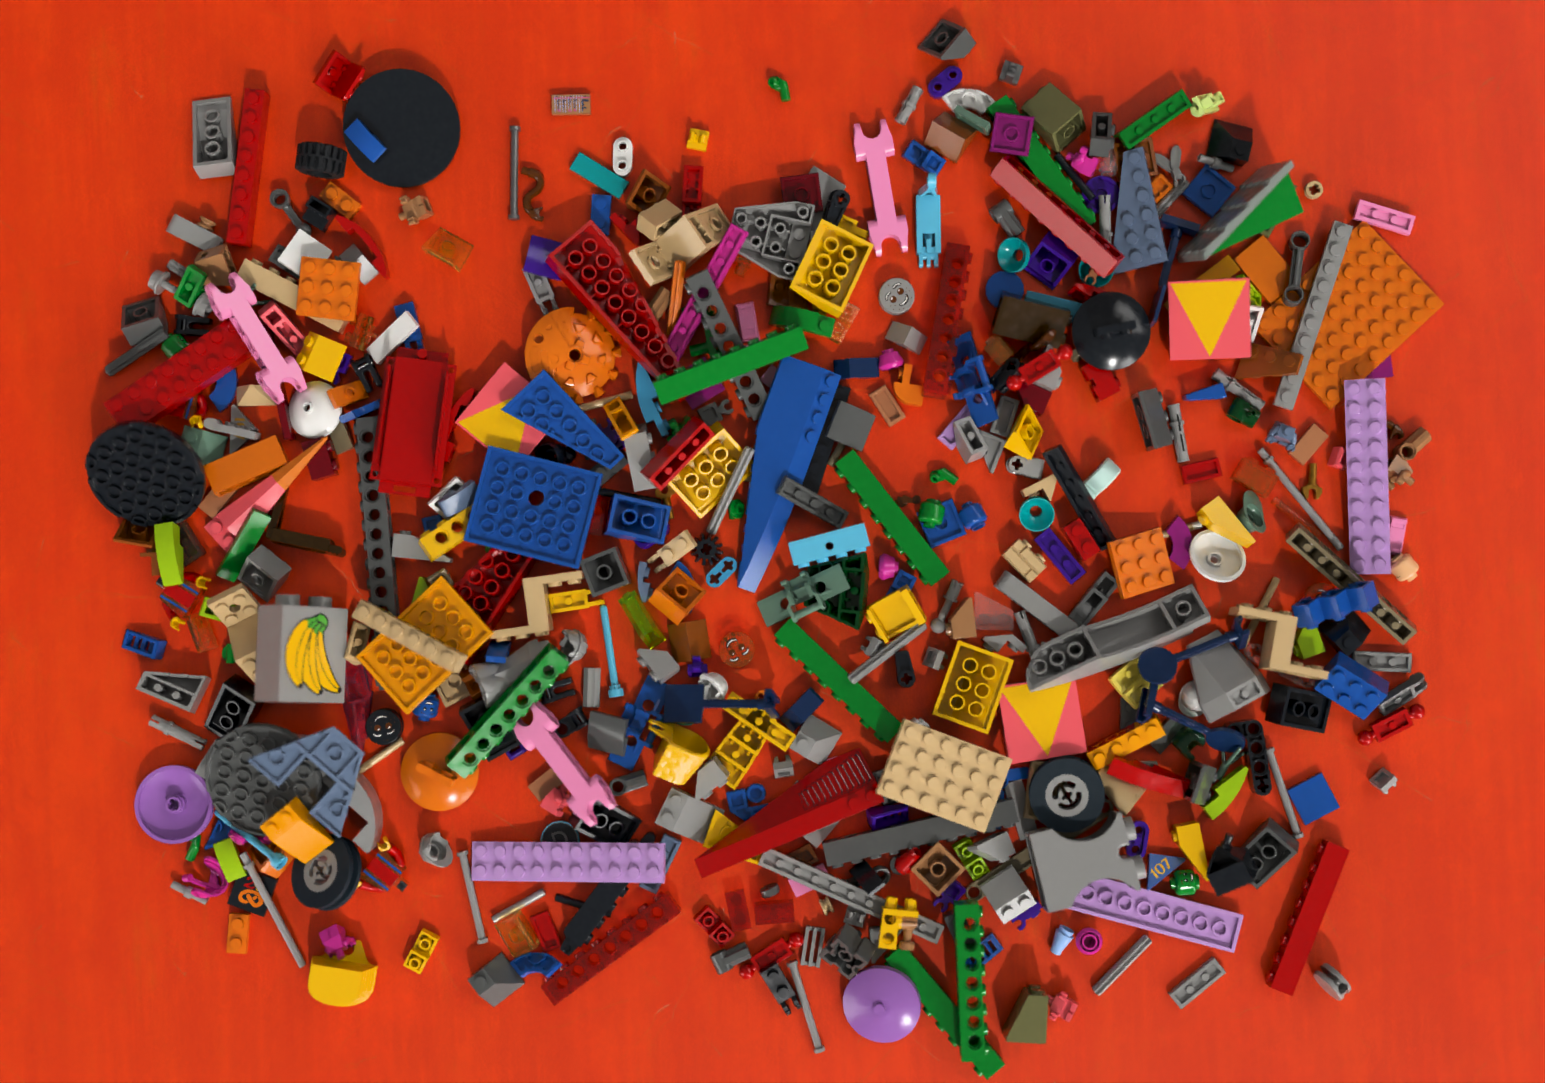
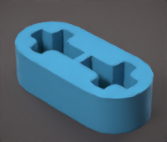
(718, 568)

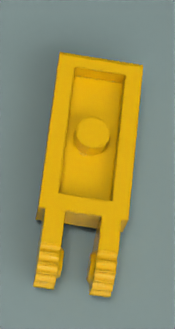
(571, 601)

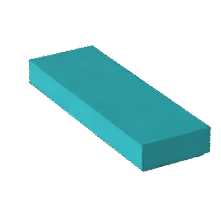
(599, 175)

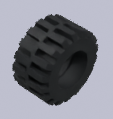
(320, 160)

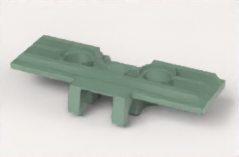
(800, 590)

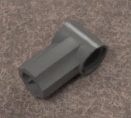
(1004, 215)
(630, 781)
(726, 959)

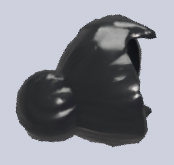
(564, 455)

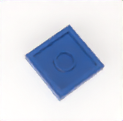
(1208, 191)
(949, 529)
(1312, 798)

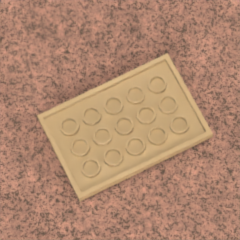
(943, 775)

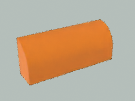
(246, 466)

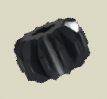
(712, 552)

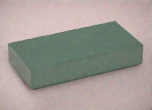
(973, 120)

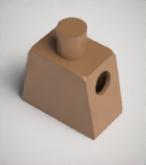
(217, 264)

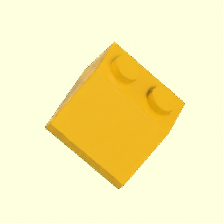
(320, 356)

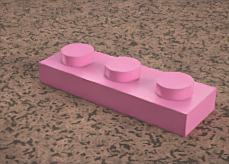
(1384, 217)

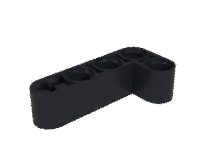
(1253, 757)

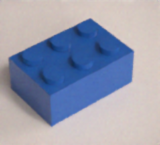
(1352, 685)

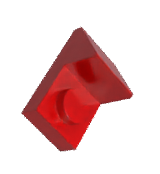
(628, 230)

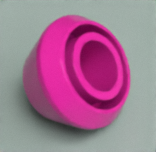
(890, 360)
(887, 566)
(1089, 941)

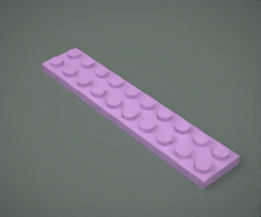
(1367, 476)
(568, 861)
(1160, 913)

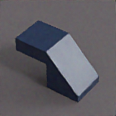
(857, 368)
(801, 709)

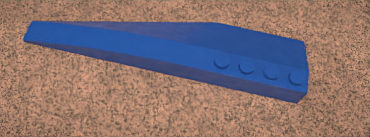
(783, 447)

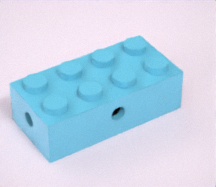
(842, 541)

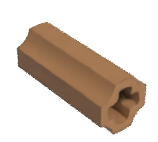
(660, 302)

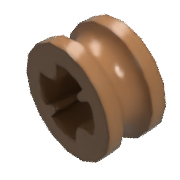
(206, 224)

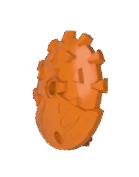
(551, 344)

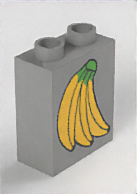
(301, 651)

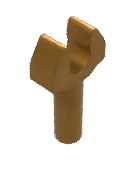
(1312, 483)
(666, 498)

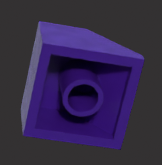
(1050, 261)

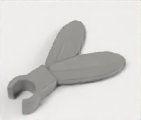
(1172, 165)

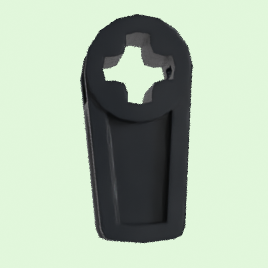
(834, 209)
(185, 323)
(363, 365)
(1000, 377)
(904, 665)
(555, 696)

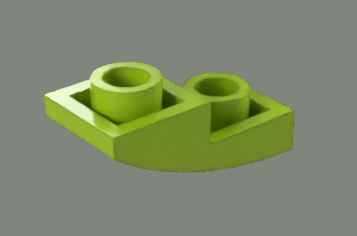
(229, 859)
(973, 863)

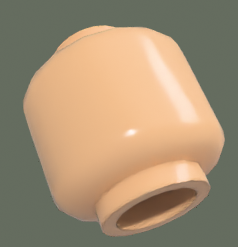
(1404, 567)

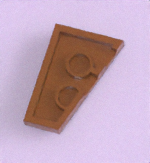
(1268, 362)

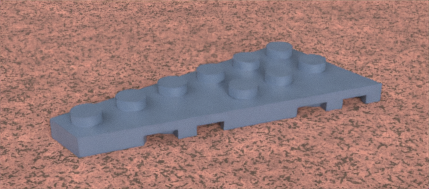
(1137, 220)

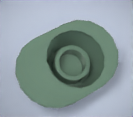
(1251, 513)

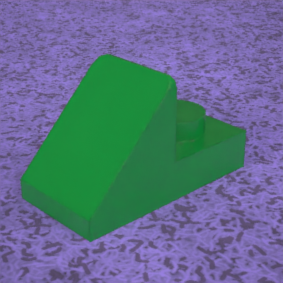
(191, 286)

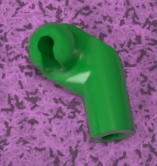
(781, 86)
(943, 474)
(193, 849)

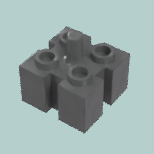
(848, 951)

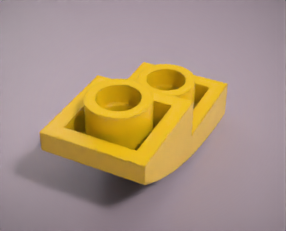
(421, 951)

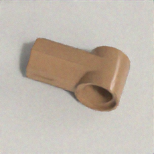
(1413, 444)

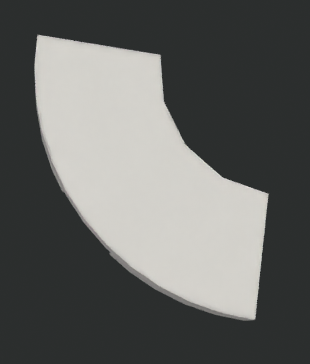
(968, 99)

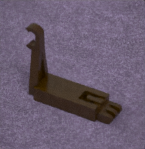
(295, 539)

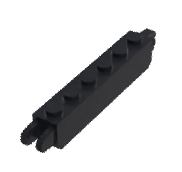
(594, 908)

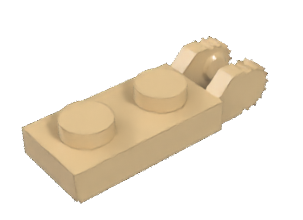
(674, 550)

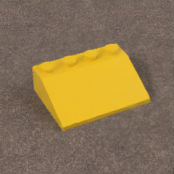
(831, 268)
(709, 471)
(972, 687)

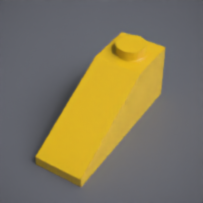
(1221, 520)
(1190, 842)

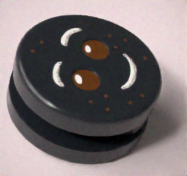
(384, 726)

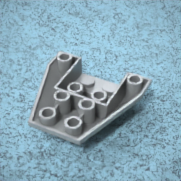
(776, 235)
(1224, 679)

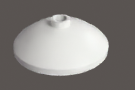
(320, 418)
(1227, 556)

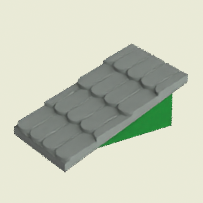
(1258, 205)

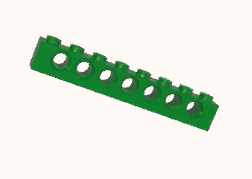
(508, 700)
(970, 1050)

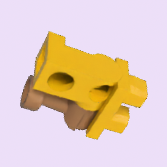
(897, 918)

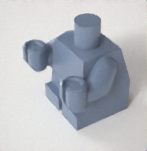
(1283, 434)

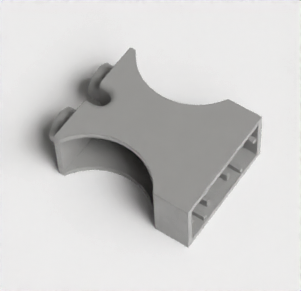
(1069, 865)

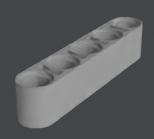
(1034, 604)

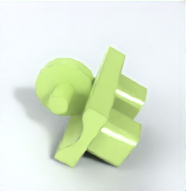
(1206, 104)

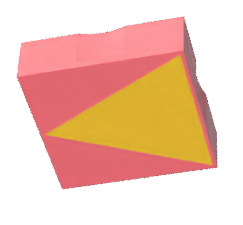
(1209, 319)
(494, 427)
(1041, 722)

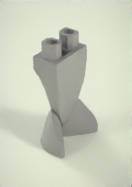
(497, 677)

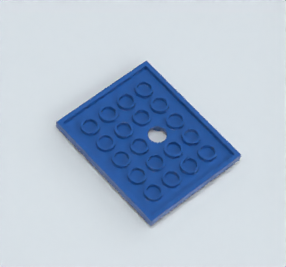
(545, 532)

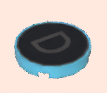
(560, 832)

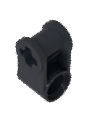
(572, 722)

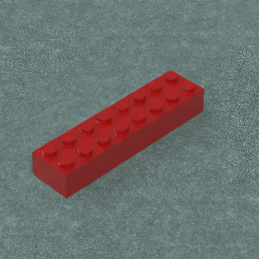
(180, 376)

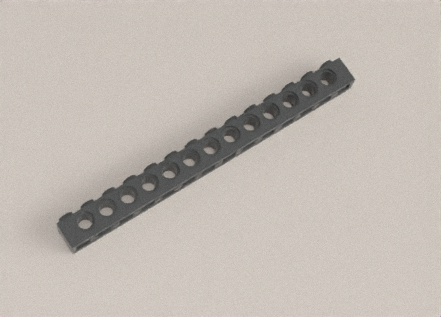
(384, 523)

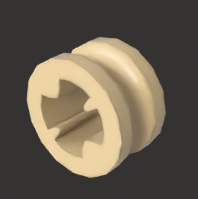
(1313, 183)
(826, 905)

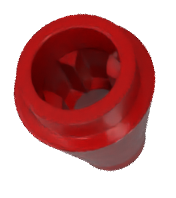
(907, 860)

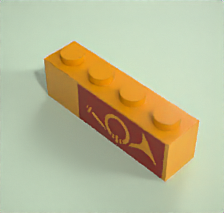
(1125, 741)

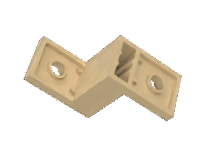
(684, 241)
(538, 605)
(241, 624)
(1278, 641)

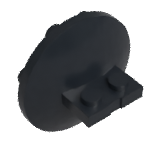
(1110, 331)

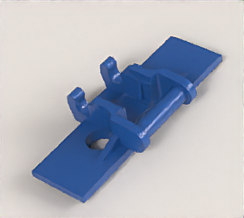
(969, 384)
(637, 720)

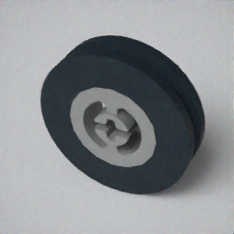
(1047, 806)
(329, 877)

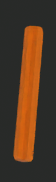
(676, 295)

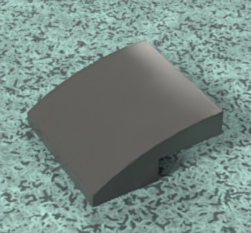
(850, 425)
(607, 733)

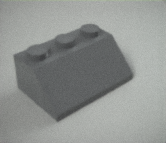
(1152, 419)

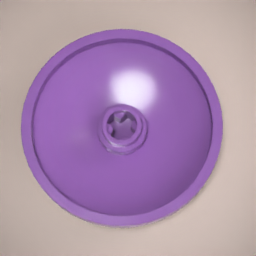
(173, 804)
(882, 1004)

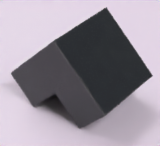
(319, 214)

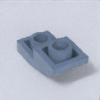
(458, 500)
(644, 588)

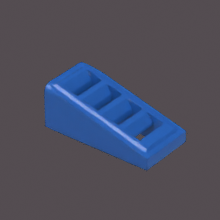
(1209, 393)
(156, 646)
(993, 953)

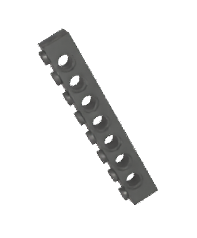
(693, 284)

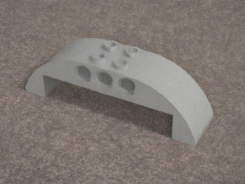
(366, 804)

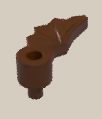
(904, 500)

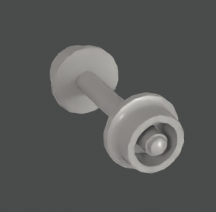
(160, 281)

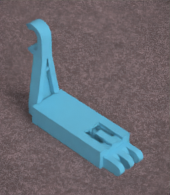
(928, 223)

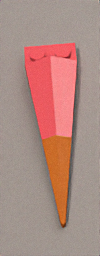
(263, 497)

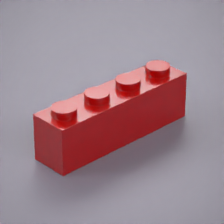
(677, 453)

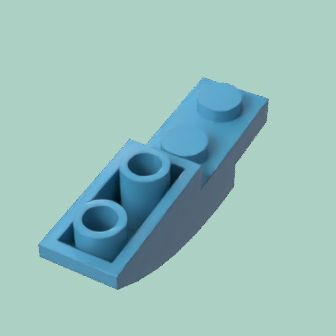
(646, 394)

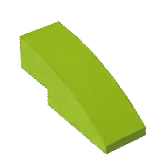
(169, 553)
(1225, 792)

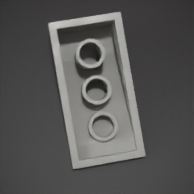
(214, 137)

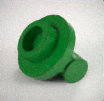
(736, 509)
(227, 654)

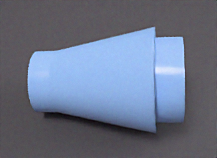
(1062, 937)

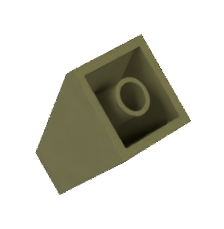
(1056, 117)
(1028, 1017)

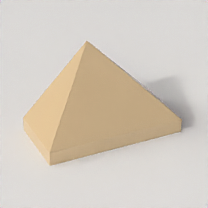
(253, 396)

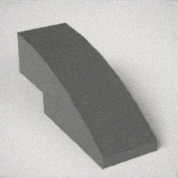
(1093, 599)

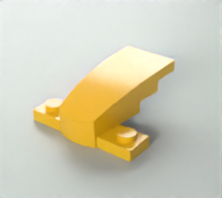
(747, 738)

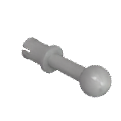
(938, 624)

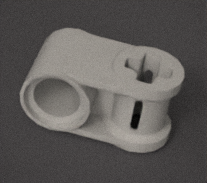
(1028, 468)

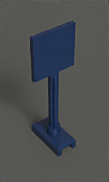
(1178, 227)
(686, 703)

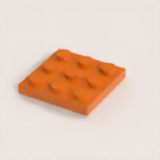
(328, 289)
(1140, 562)

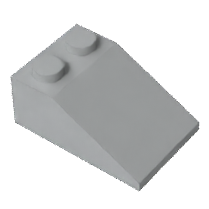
(686, 815)

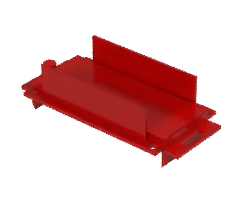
(413, 421)

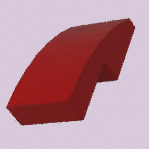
(714, 926)

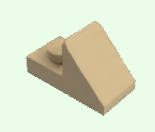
(1046, 485)

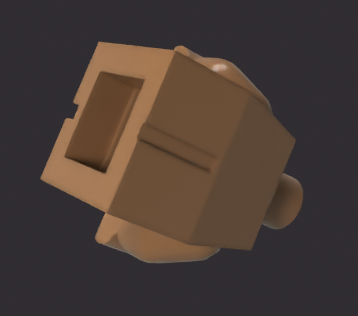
(415, 209)
(1399, 472)

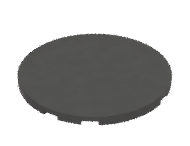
(244, 792)

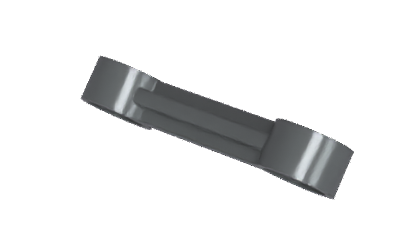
(1296, 268)

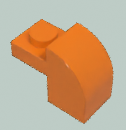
(904, 391)

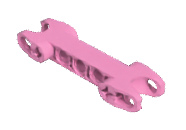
(886, 222)
(239, 310)
(583, 788)

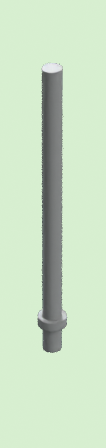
(1268, 460)
(249, 865)

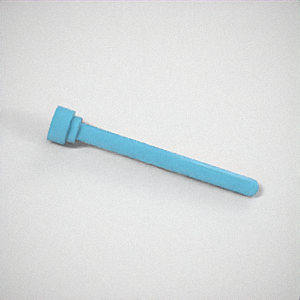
(615, 688)
(277, 859)

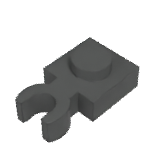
(711, 413)

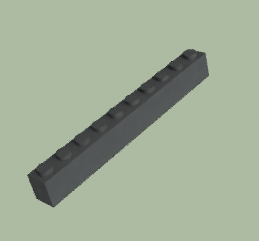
(909, 835)

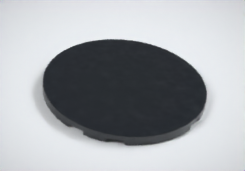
(412, 121)
(145, 473)

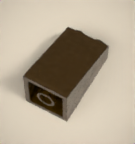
(1029, 319)

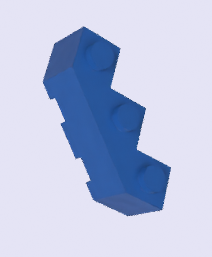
(1335, 604)

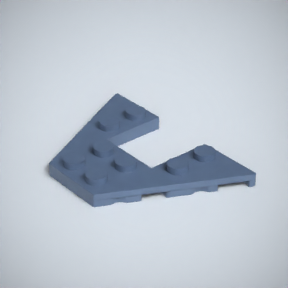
(332, 754)

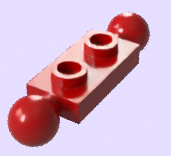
(1039, 367)
(1391, 724)
(776, 951)

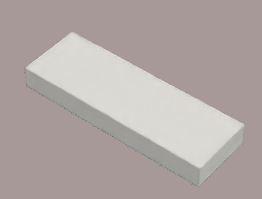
(392, 337)

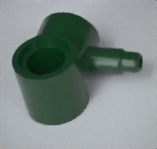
(1243, 412)

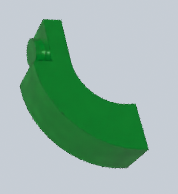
(808, 320)

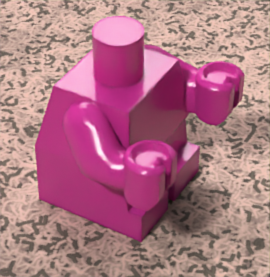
(1082, 162)
(336, 941)

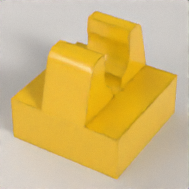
(698, 139)

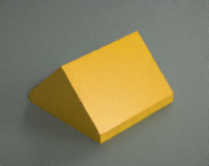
(1025, 434)

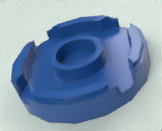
(1002, 281)

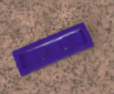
(1059, 556)

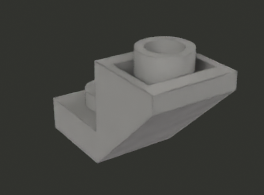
(996, 642)

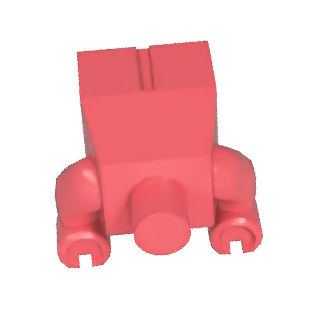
(556, 800)
(1062, 1006)

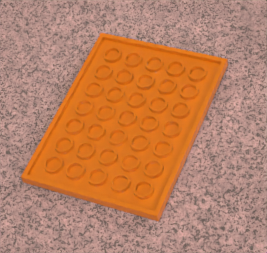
(1368, 315)

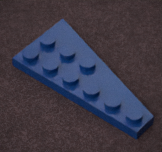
(553, 412)

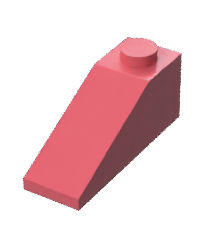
(282, 326)

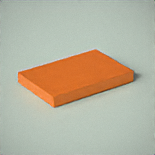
(1265, 268)

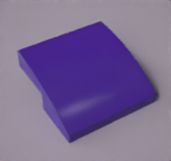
(536, 256)

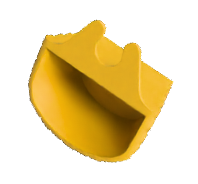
(678, 752)
(344, 980)

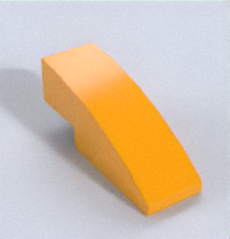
(620, 418)

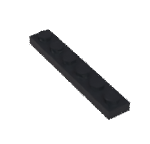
(824, 446)
(1078, 495)

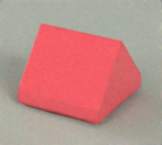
(1338, 458)

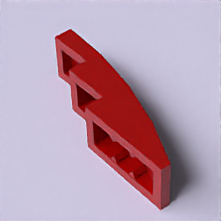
(692, 189)
(1148, 777)

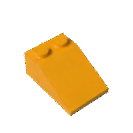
(297, 831)

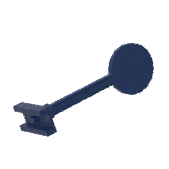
(1160, 665)
(1218, 738)

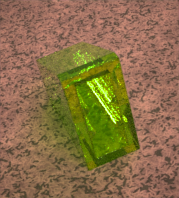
(641, 619)

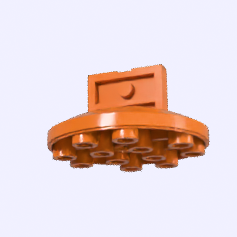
(428, 777)

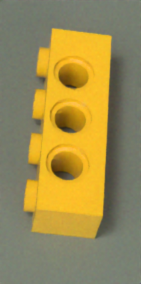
(432, 547)

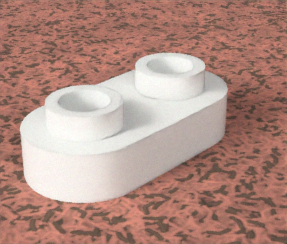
(622, 156)

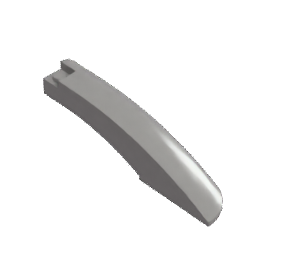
(1116, 639)

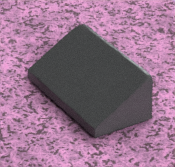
(1171, 729)

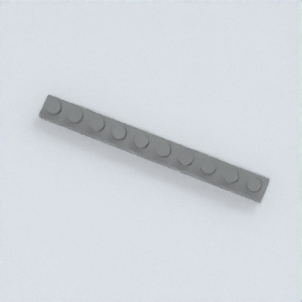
(1314, 311)
(840, 890)

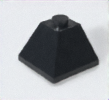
(1230, 142)
(1344, 634)

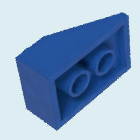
(636, 519)

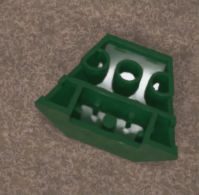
(849, 605)

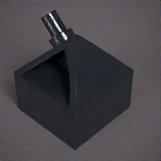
(1230, 867)

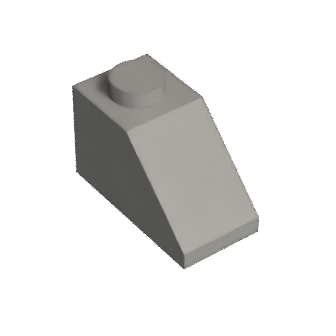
(969, 440)
(994, 847)

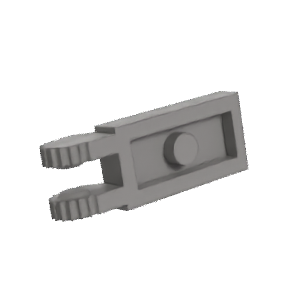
(541, 291)
(230, 428)

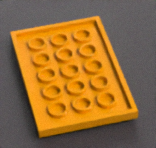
(409, 675)

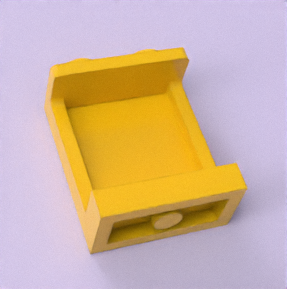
(895, 613)

